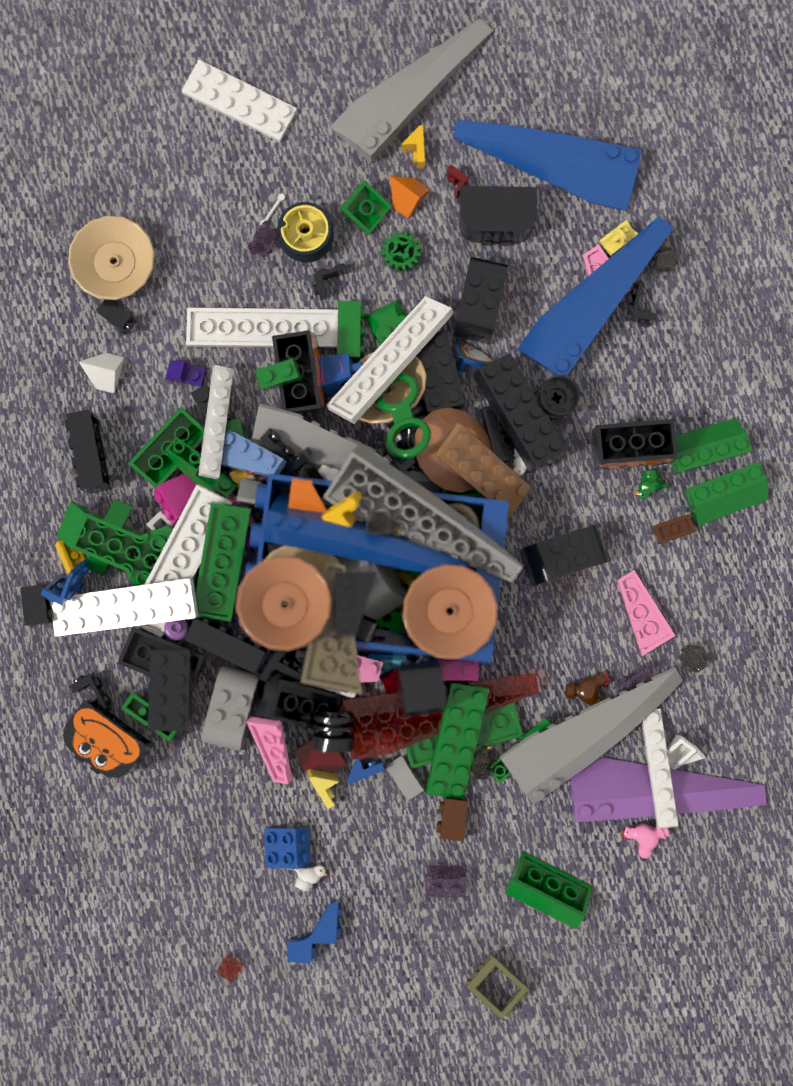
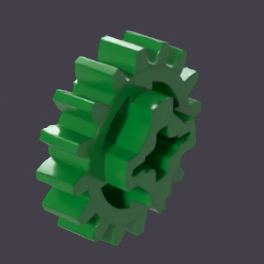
(398, 243)

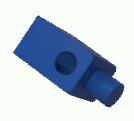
(336, 372)

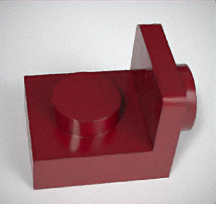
(455, 177)
(389, 681)

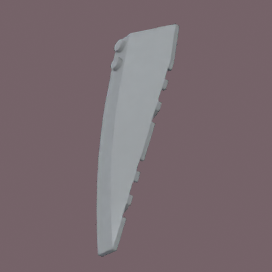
(389, 107)
(325, 445)
(419, 512)
(565, 749)

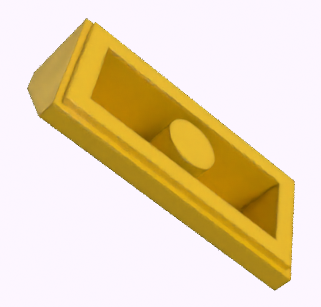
(69, 556)

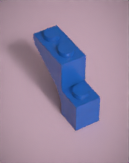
(325, 932)

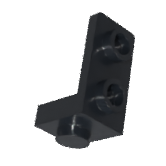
(324, 274)
(116, 316)
(641, 317)
(407, 464)
(82, 682)

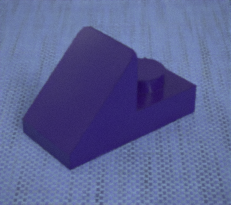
(184, 373)

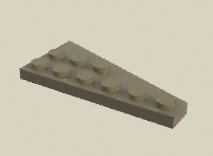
(330, 659)

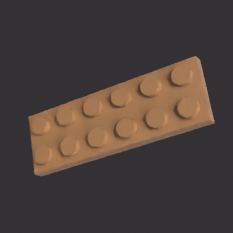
(482, 468)

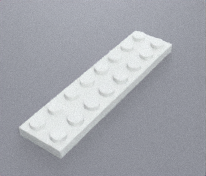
(256, 326)
(389, 359)
(185, 545)
(126, 607)

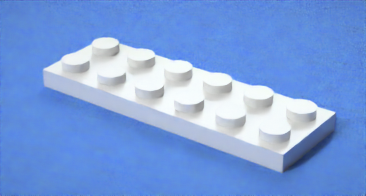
(239, 100)

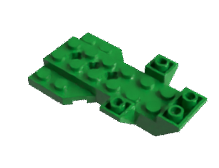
(110, 541)

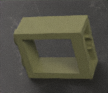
(482, 971)

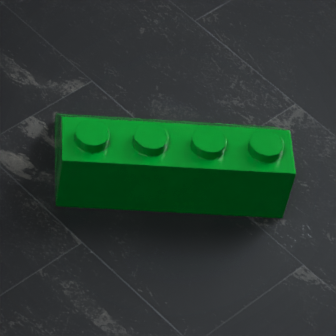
(710, 446)
(152, 461)
(727, 493)
(549, 890)

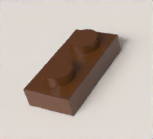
(673, 529)

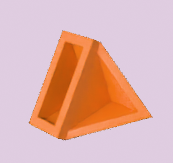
(407, 194)
(305, 497)

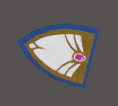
(471, 356)

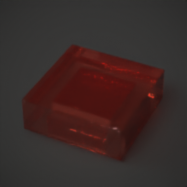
(229, 968)

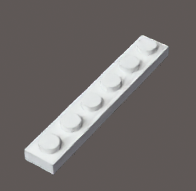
(215, 422)
(659, 771)

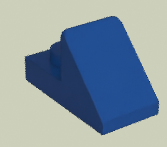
(359, 772)

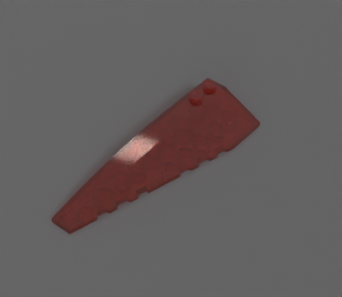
(383, 730)

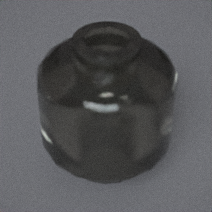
(664, 260)
(306, 470)
(693, 658)

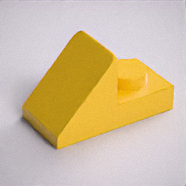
(415, 143)
(341, 512)

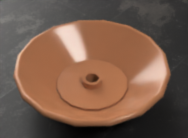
(441, 424)
(284, 581)
(452, 634)

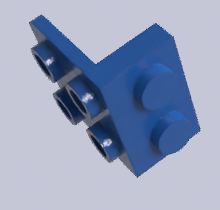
(65, 587)
(287, 847)

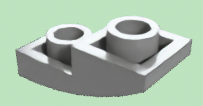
(405, 778)

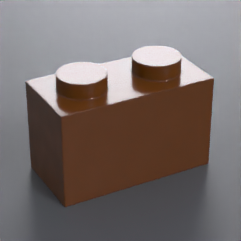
(453, 819)

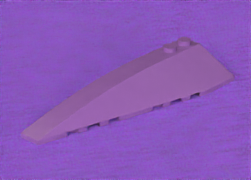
(623, 790)

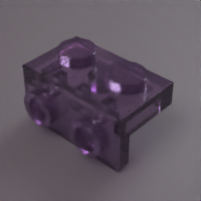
(641, 674)
(446, 881)

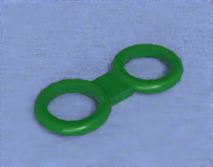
(404, 418)

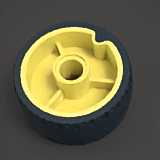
(307, 246)

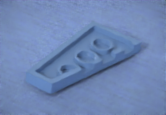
(248, 456)

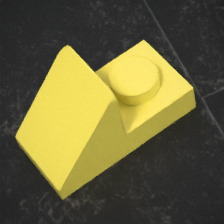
(322, 782)

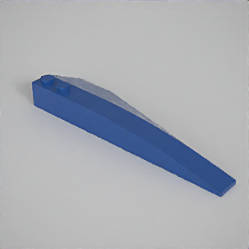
(582, 166)
(573, 323)
(312, 533)

